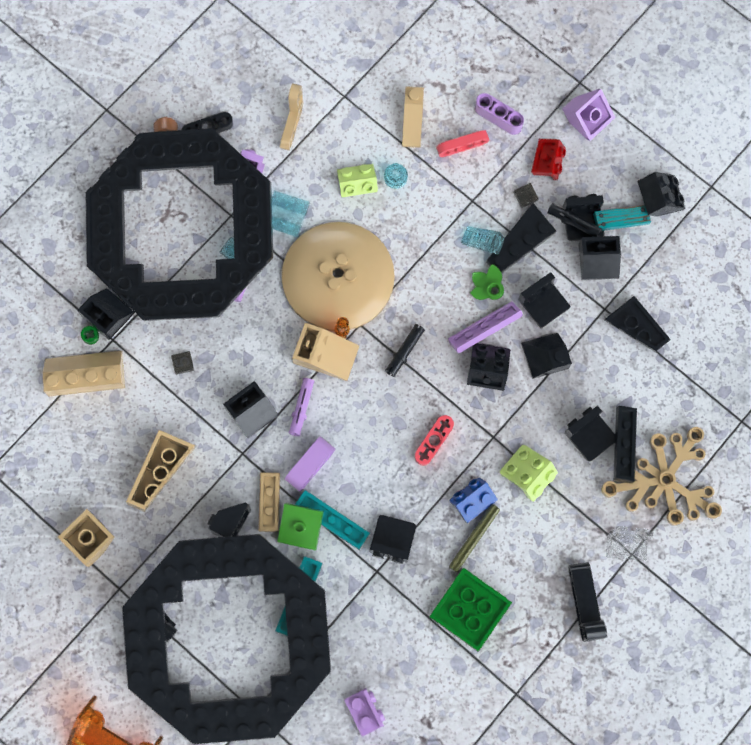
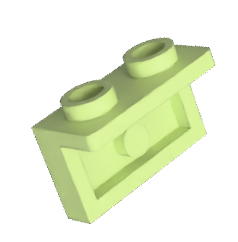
(357, 180)

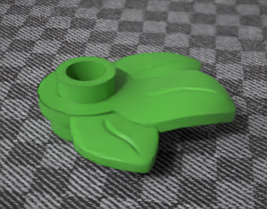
(485, 283)

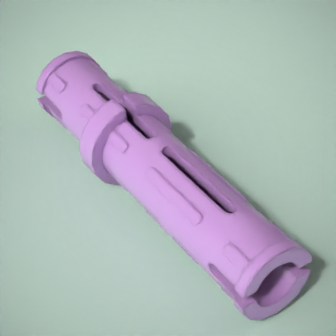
(299, 414)

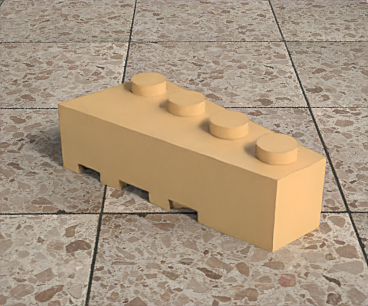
(159, 467)

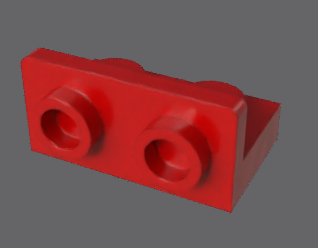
(549, 158)

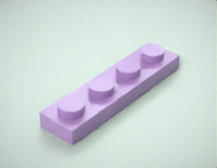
(485, 327)

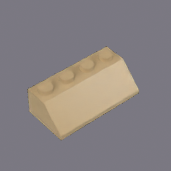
(83, 373)

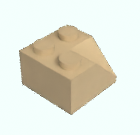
(86, 538)

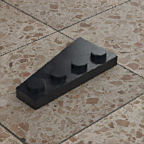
(523, 238)

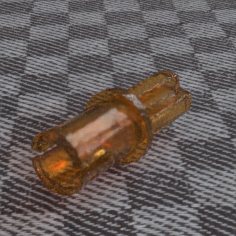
(342, 327)

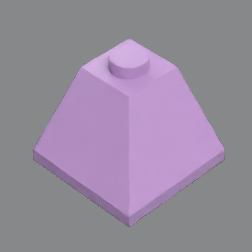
(589, 113)

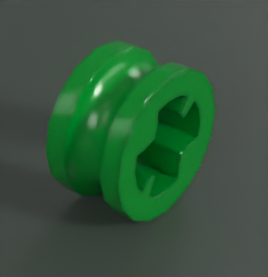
(89, 329)

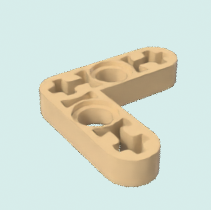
(295, 105)

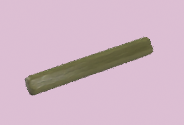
(474, 538)

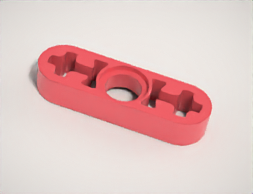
(462, 143)
(446, 431)

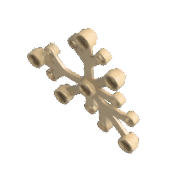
(643, 483)

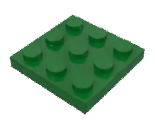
(470, 609)

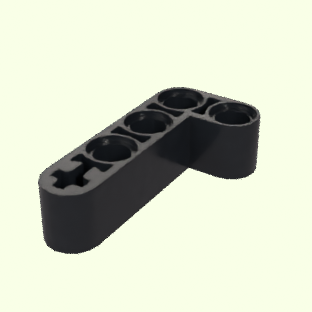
(586, 603)

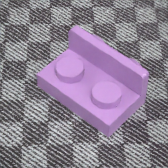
(364, 712)

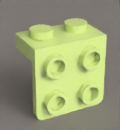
(529, 471)

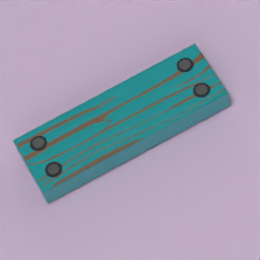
(622, 218)

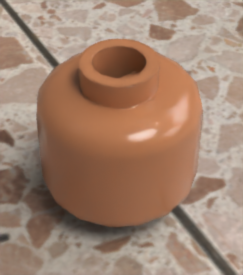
(165, 124)

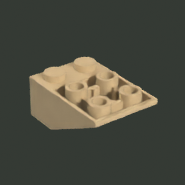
(325, 352)

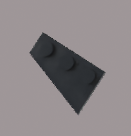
(638, 324)

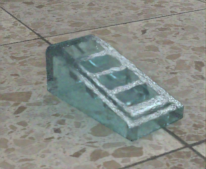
(493, 244)

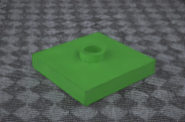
(300, 526)

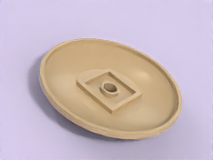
(324, 298)

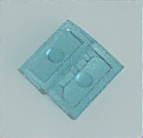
(288, 213)

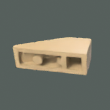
(412, 117)

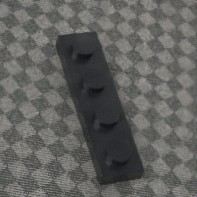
(625, 444)

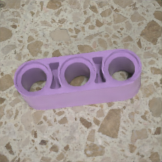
(494, 106)
(310, 464)

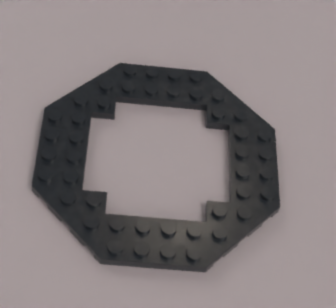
(250, 221)
(238, 717)

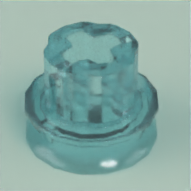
(395, 181)

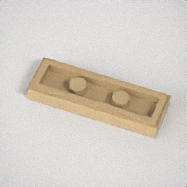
(269, 502)

